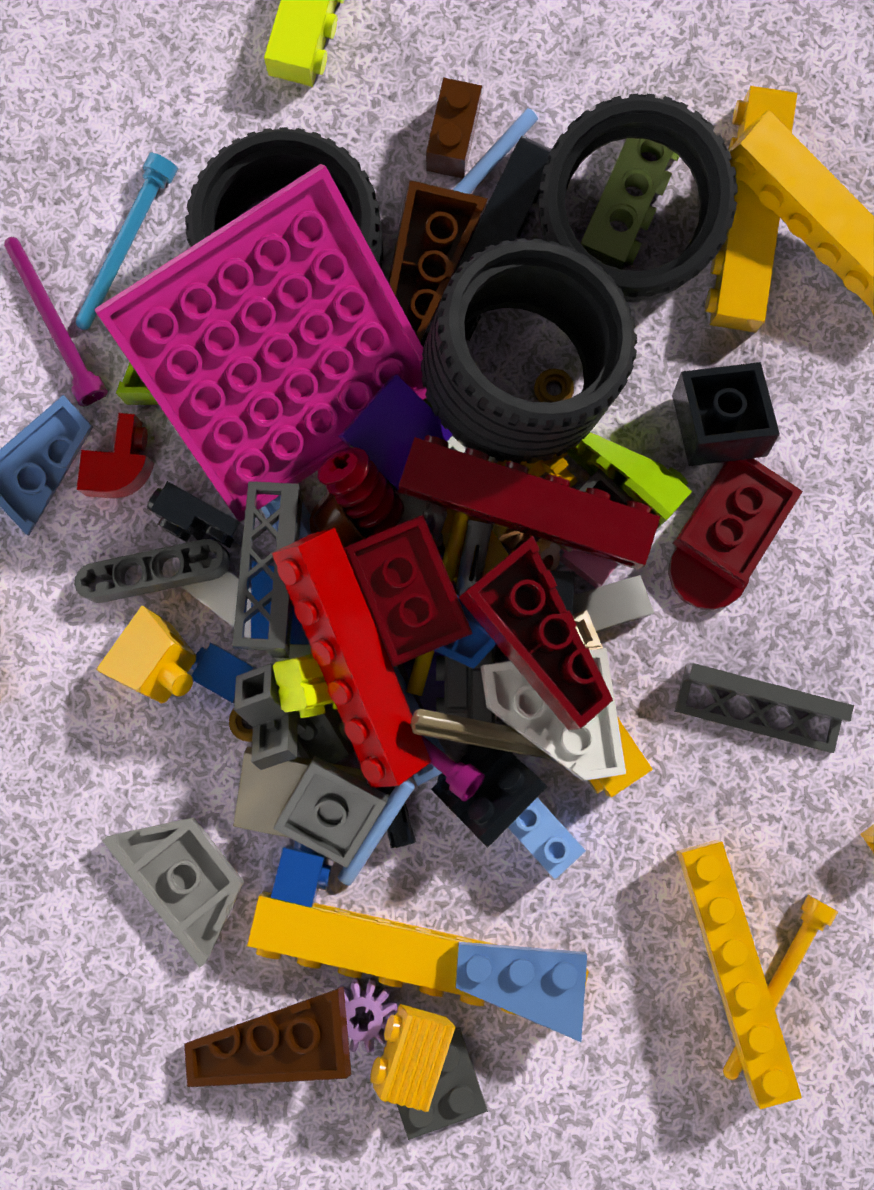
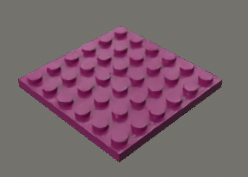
(268, 338)

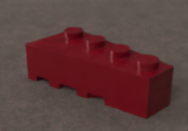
(538, 635)

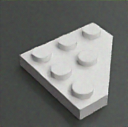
(586, 752)

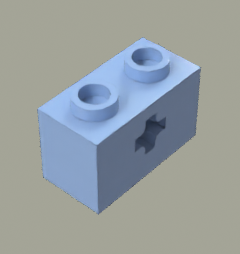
(546, 838)

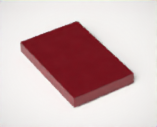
(737, 519)
(408, 590)

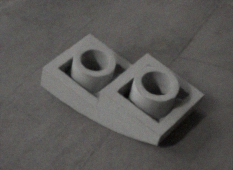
(614, 603)

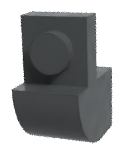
(273, 729)

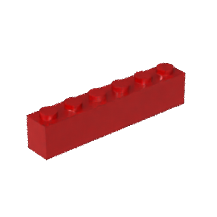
(351, 658)

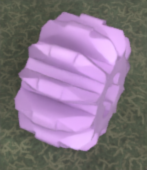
(378, 1018)

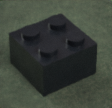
(725, 414)

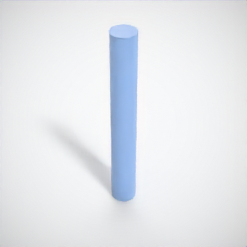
(497, 152)
(394, 804)

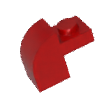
(118, 472)

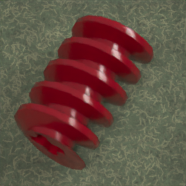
(361, 490)

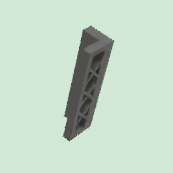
(281, 605)
(768, 693)

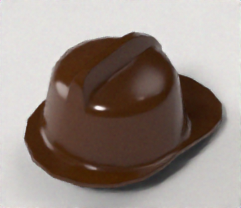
(329, 515)

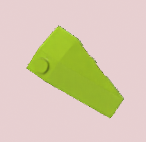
(634, 473)

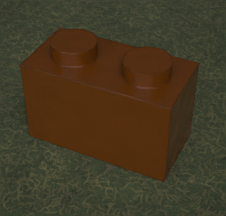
(453, 128)

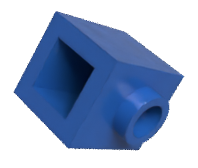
(300, 875)

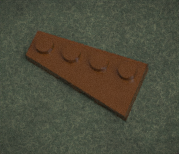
(283, 1046)

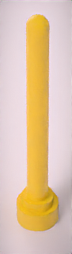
(815, 918)

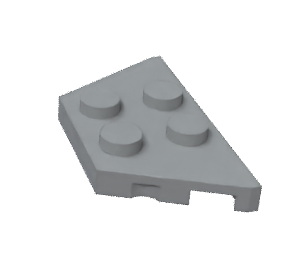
(182, 880)

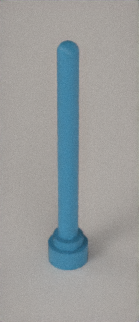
(156, 175)

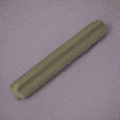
(473, 732)

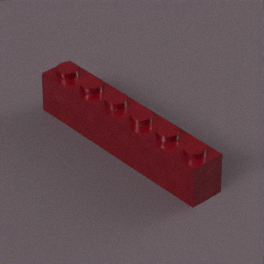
(529, 503)

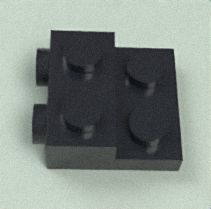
(191, 517)
(501, 797)

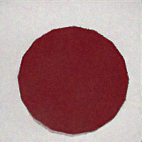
(699, 584)

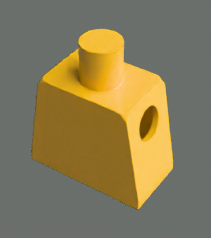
(150, 658)

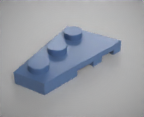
(38, 461)
(527, 981)

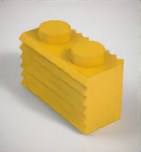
(412, 1057)

